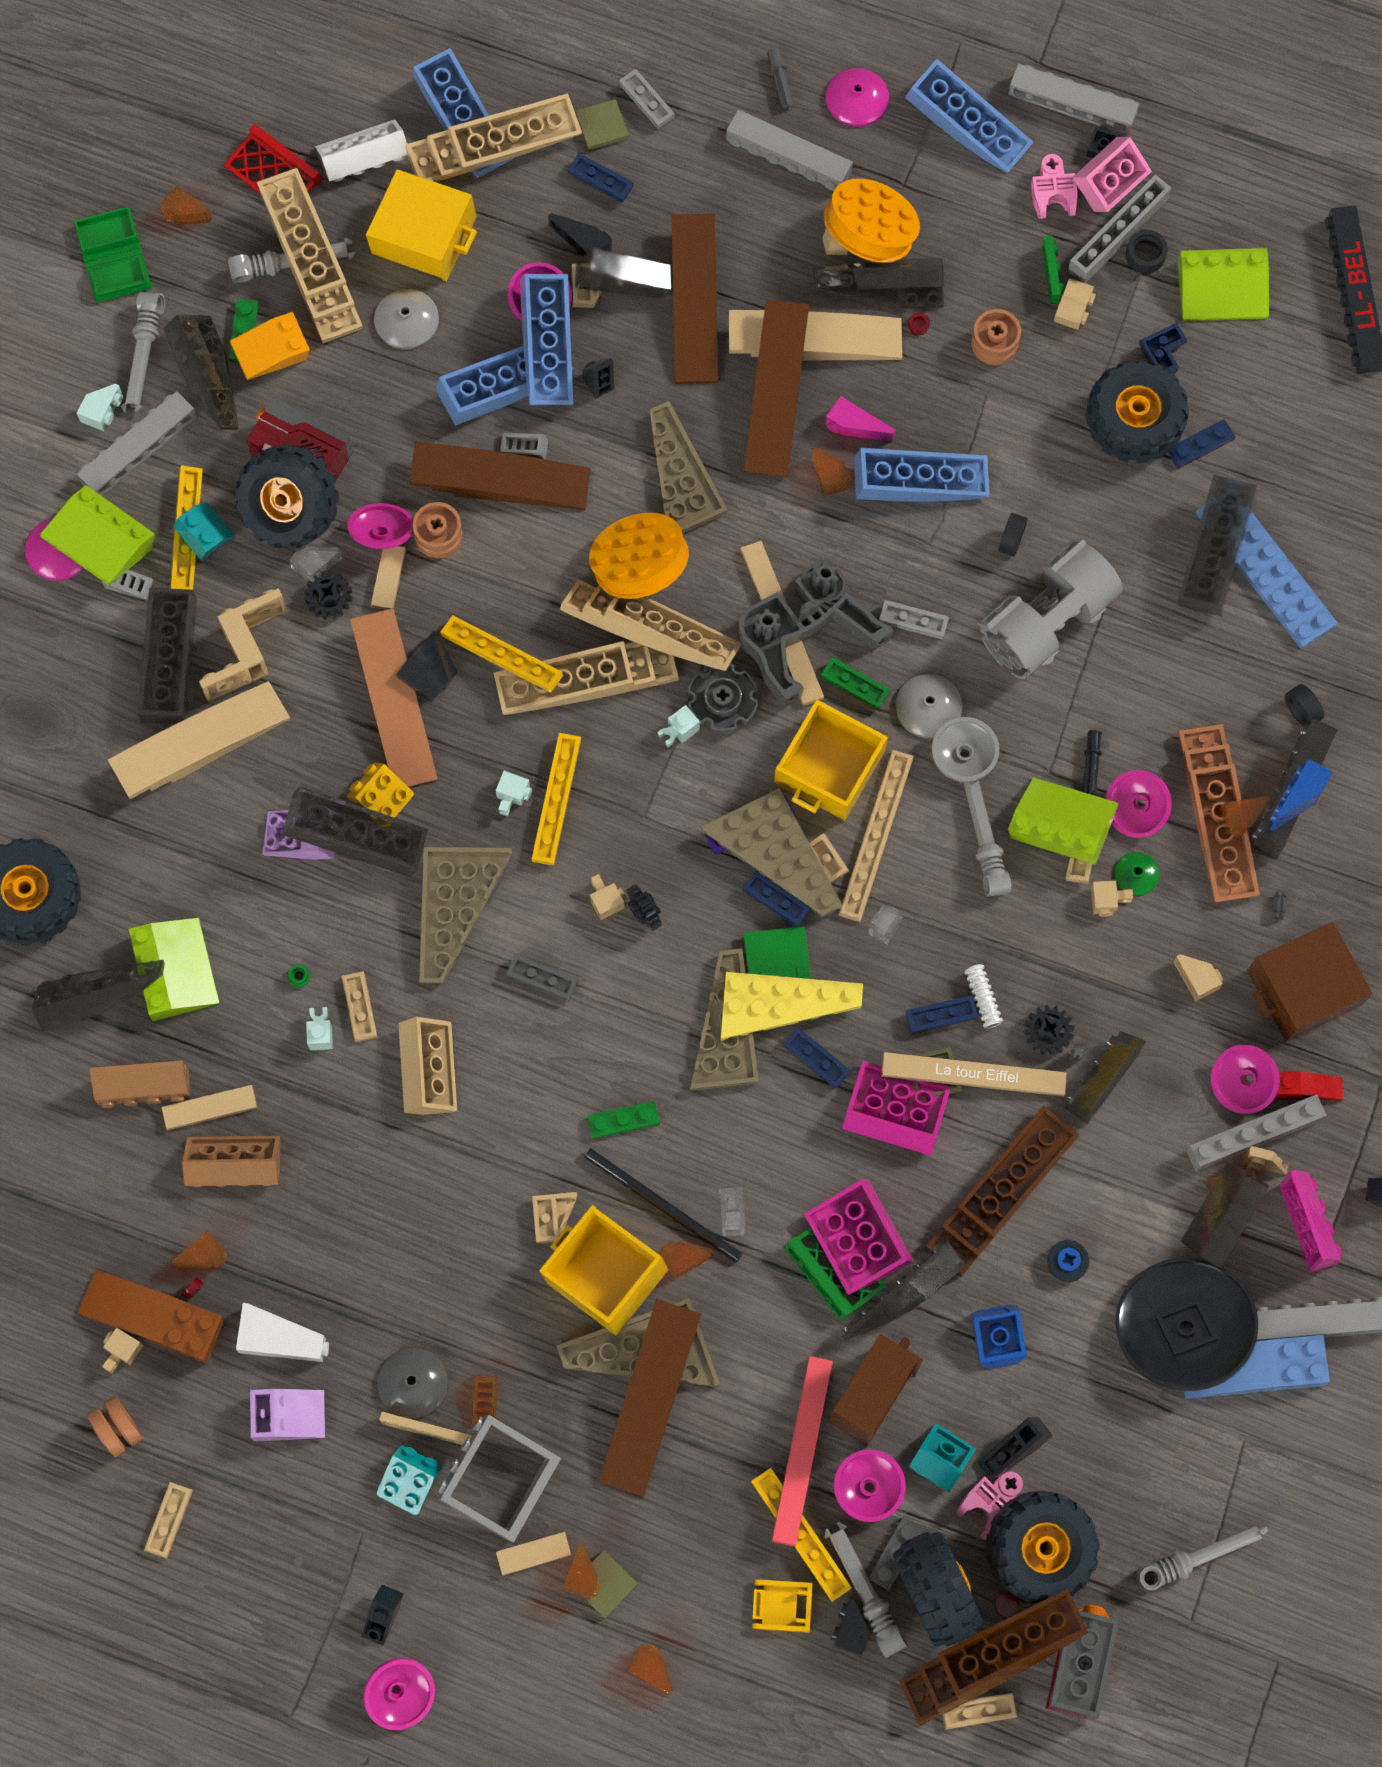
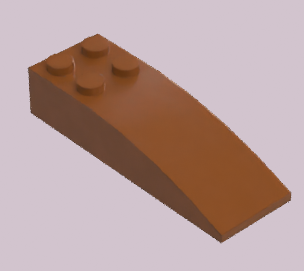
(152, 1316)

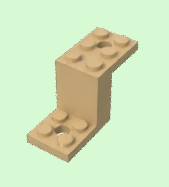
(236, 626)

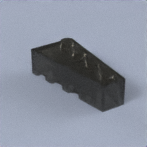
(622, 274)

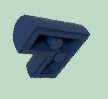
(1158, 347)

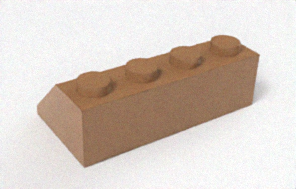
(140, 1083)
(231, 1161)

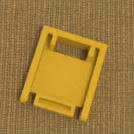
(778, 1605)

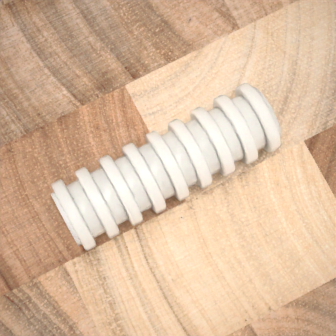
(983, 996)

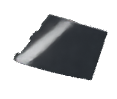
(428, 668)

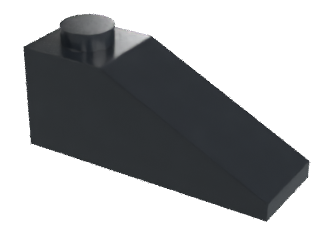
(580, 235)
(599, 376)
(1015, 1447)

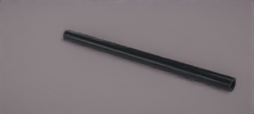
(663, 1205)

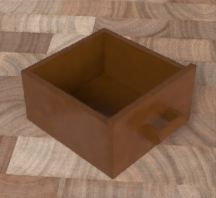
(1308, 981)
(875, 1388)

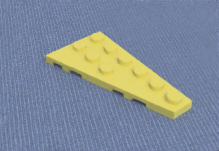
(771, 1002)

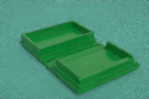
(112, 254)
(778, 953)

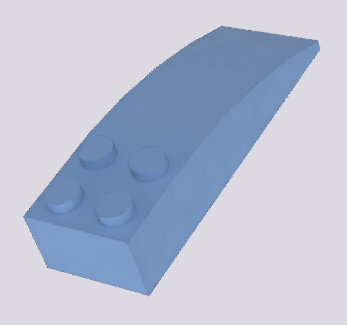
(450, 95)
(968, 117)
(547, 338)
(484, 386)
(919, 476)
(1277, 1366)

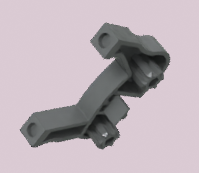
(772, 626)

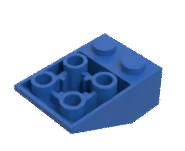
(1301, 792)

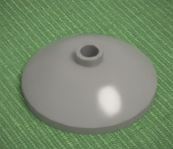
(407, 330)
(925, 718)
(967, 736)

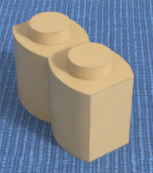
(1074, 304)

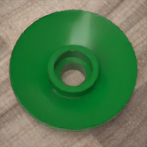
(1127, 879)

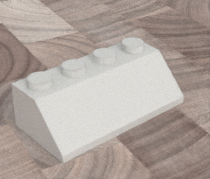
(362, 150)

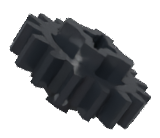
(325, 586)
(644, 907)
(1057, 1025)

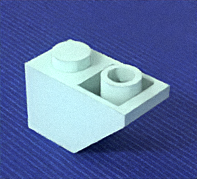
(99, 407)

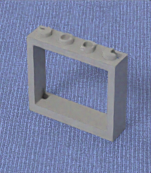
(532, 1494)

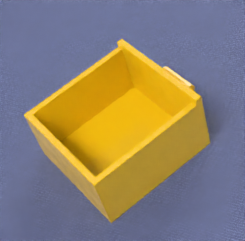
(422, 225)
(830, 761)
(603, 1269)

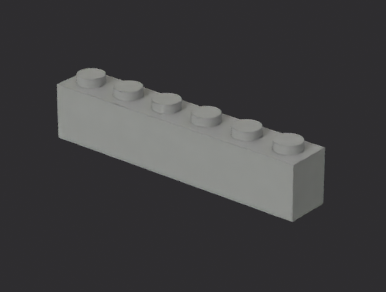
(1073, 99)
(788, 150)
(1119, 229)
(137, 444)
(1256, 1133)
(1324, 1320)

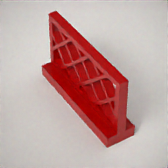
(273, 148)

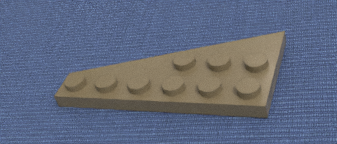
(684, 482)
(730, 1060)

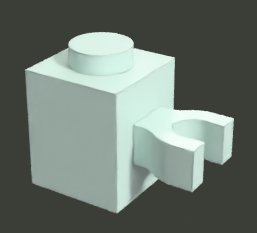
(680, 725)
(512, 790)
(319, 1031)

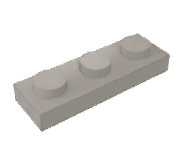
(646, 99)
(914, 619)

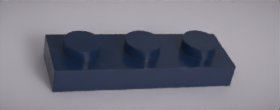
(600, 177)
(1201, 443)
(776, 899)
(941, 1014)
(817, 1058)

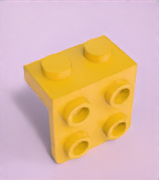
(380, 790)

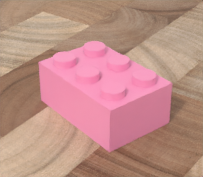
(1112, 174)

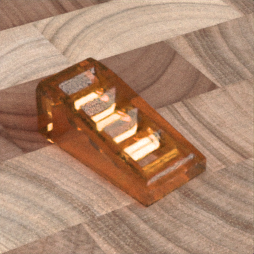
(484, 1379)

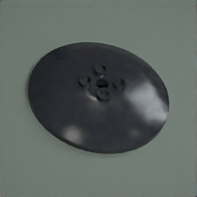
(1191, 1294)

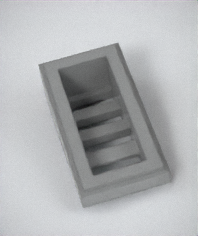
(525, 438)
(124, 589)

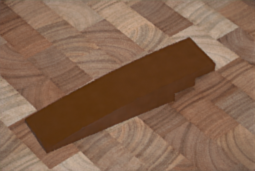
(694, 298)
(776, 388)
(499, 476)
(1005, 1186)
(650, 1397)
(992, 1657)

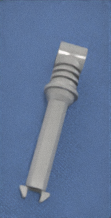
(243, 268)
(150, 307)
(995, 879)
(1182, 1564)
(874, 1608)

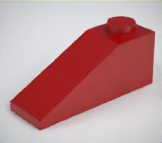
(1302, 1085)

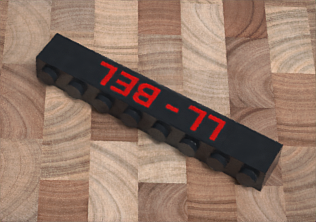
(1356, 288)

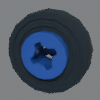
(1060, 1264)

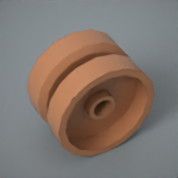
(996, 337)
(437, 530)
(111, 1429)

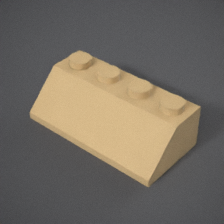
(427, 1066)

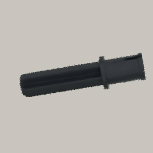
(1092, 762)

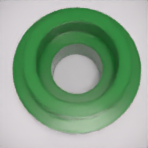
(295, 970)

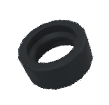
(1151, 237)
(1012, 534)
(1304, 704)

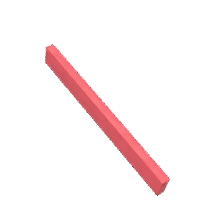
(802, 1451)

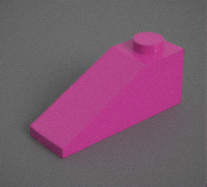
(855, 422)

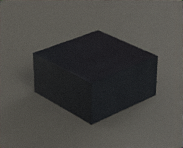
(1099, 141)

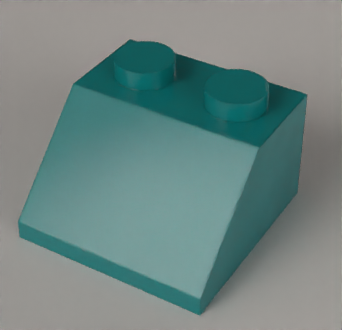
(203, 530)
(942, 1457)

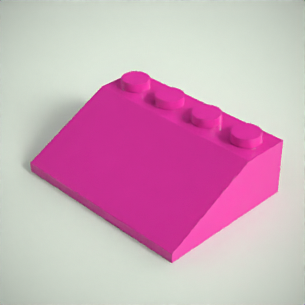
(892, 1112)
(1309, 1220)
(858, 1237)

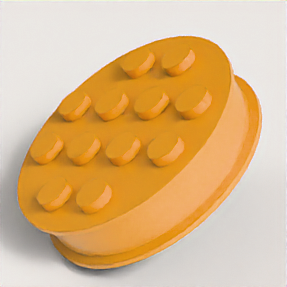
(871, 220)
(639, 555)

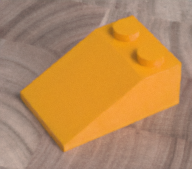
(270, 346)

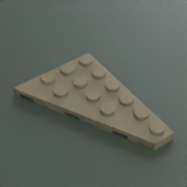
(775, 845)
(453, 896)
(618, 1354)

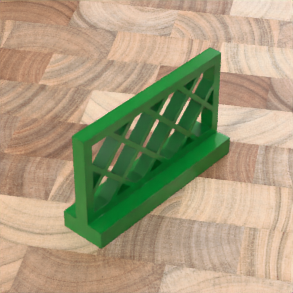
(821, 1281)

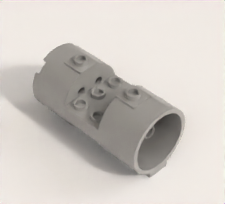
(1077, 586)

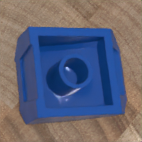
(999, 1336)

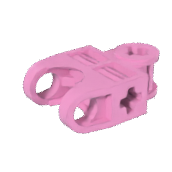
(1053, 187)
(990, 1497)

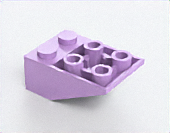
(282, 846)
(287, 1414)

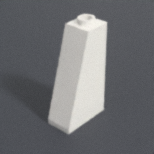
(274, 1336)

